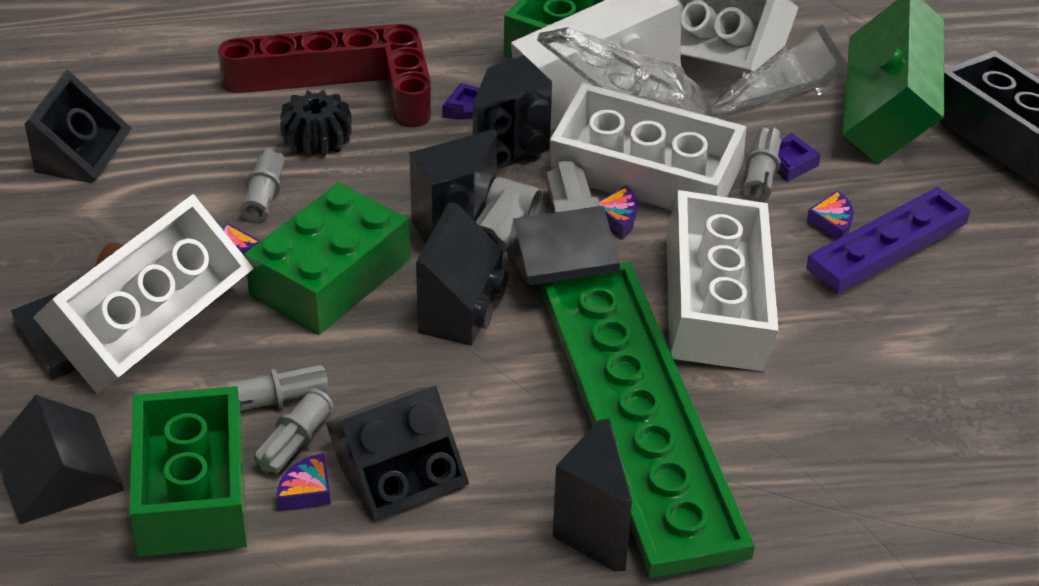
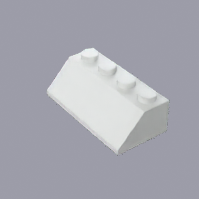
(735, 31)

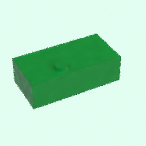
(894, 78)

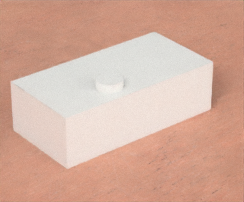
(636, 24)
(647, 146)
(720, 281)
(143, 293)

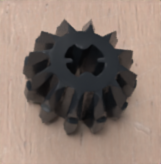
(316, 123)

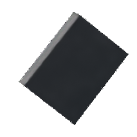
(73, 132)
(562, 245)
(55, 460)
(594, 499)

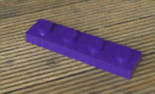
(887, 239)

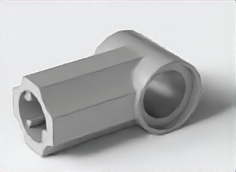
(568, 188)
(507, 201)

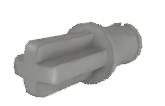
(762, 164)
(262, 186)
(280, 387)
(294, 431)

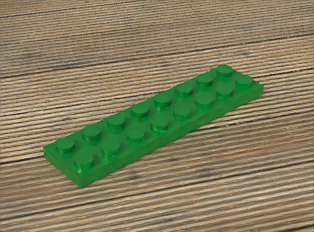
(626, 373)

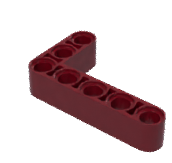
(334, 58)

